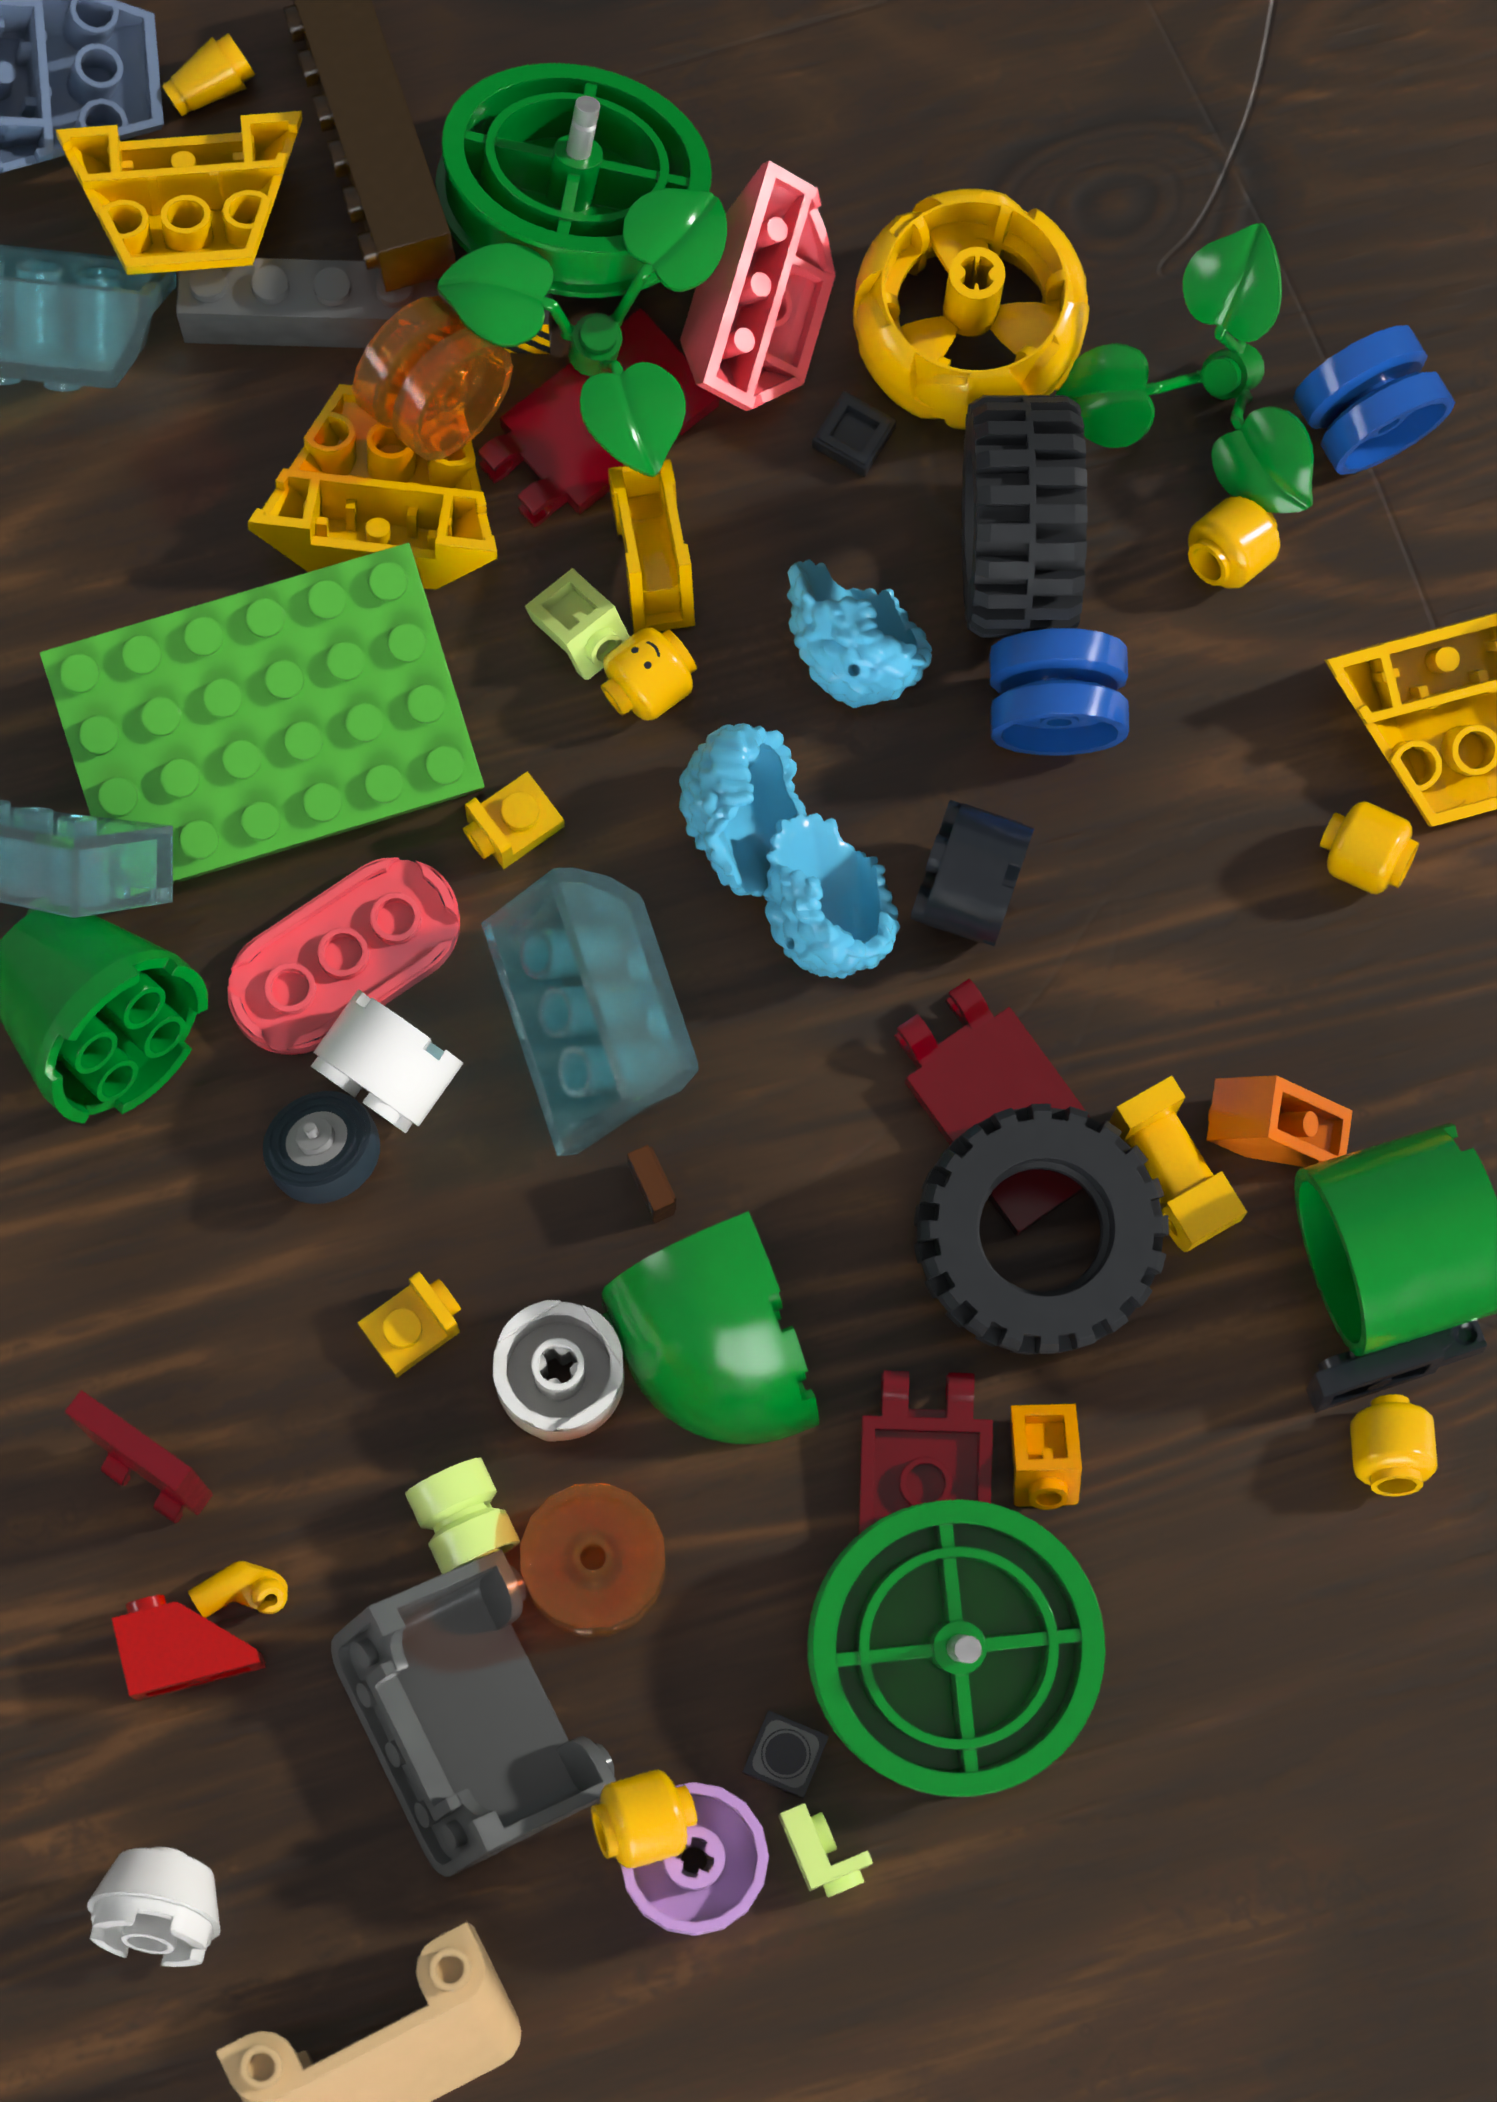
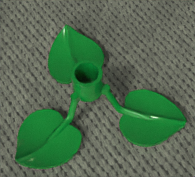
(1239, 291)
(634, 411)

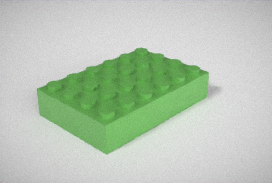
(269, 714)

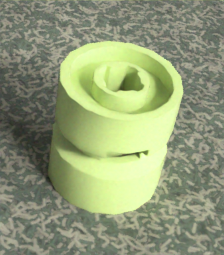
(461, 1515)

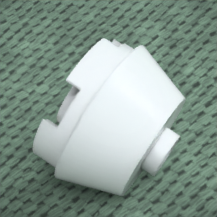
(156, 1905)

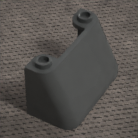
(464, 1715)

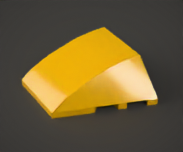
(187, 196)
(368, 492)
(1432, 713)

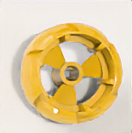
(970, 237)

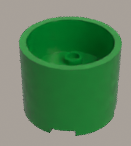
(1401, 1238)

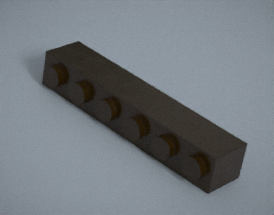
(373, 140)

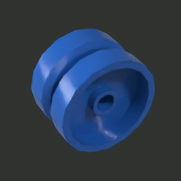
(1373, 399)
(1059, 692)

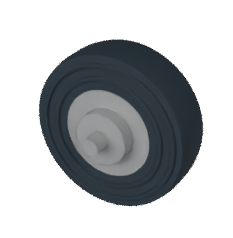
(321, 1147)

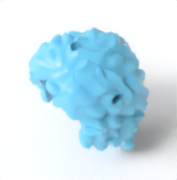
(854, 639)
(735, 797)
(827, 899)

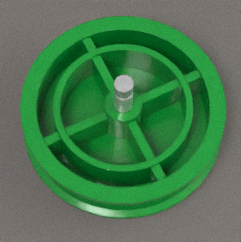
(557, 163)
(956, 1647)

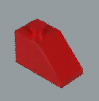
(176, 1649)

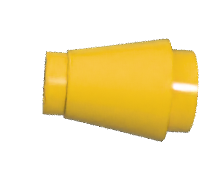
(209, 75)

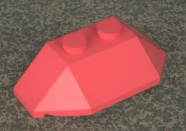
(766, 300)

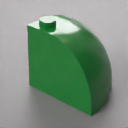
(708, 1339)

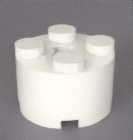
(388, 1059)
(569, 1334)

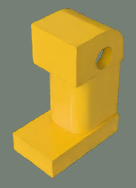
(654, 548)
(1193, 1197)

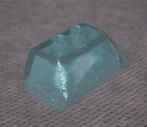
(73, 317)
(589, 1003)

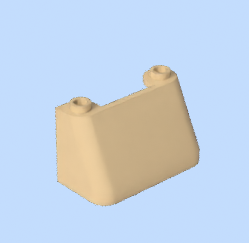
(416, 2059)

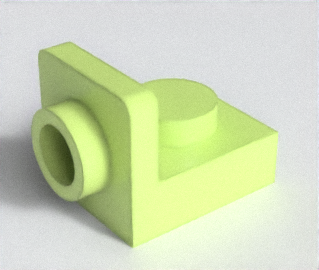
(578, 621)
(810, 1843)

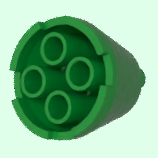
(95, 1011)

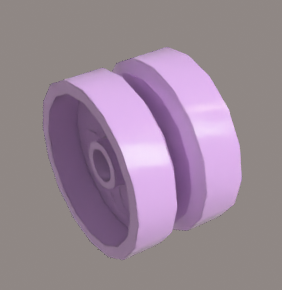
(728, 1883)

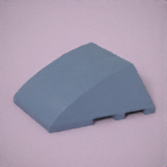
(74, 69)

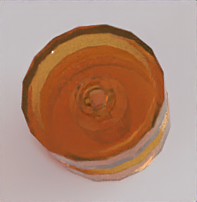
(431, 378)
(600, 1599)

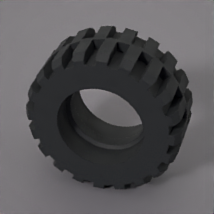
(1023, 514)
(1127, 1214)

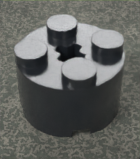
(972, 872)

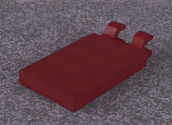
(554, 441)
(981, 1072)
(132, 1450)
(923, 1452)

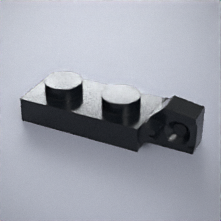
(1350, 1378)

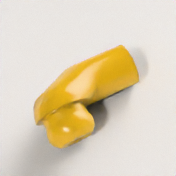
(243, 1584)

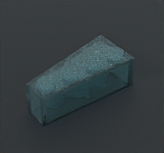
(82, 862)

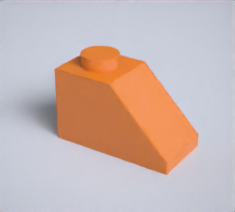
(1277, 1121)

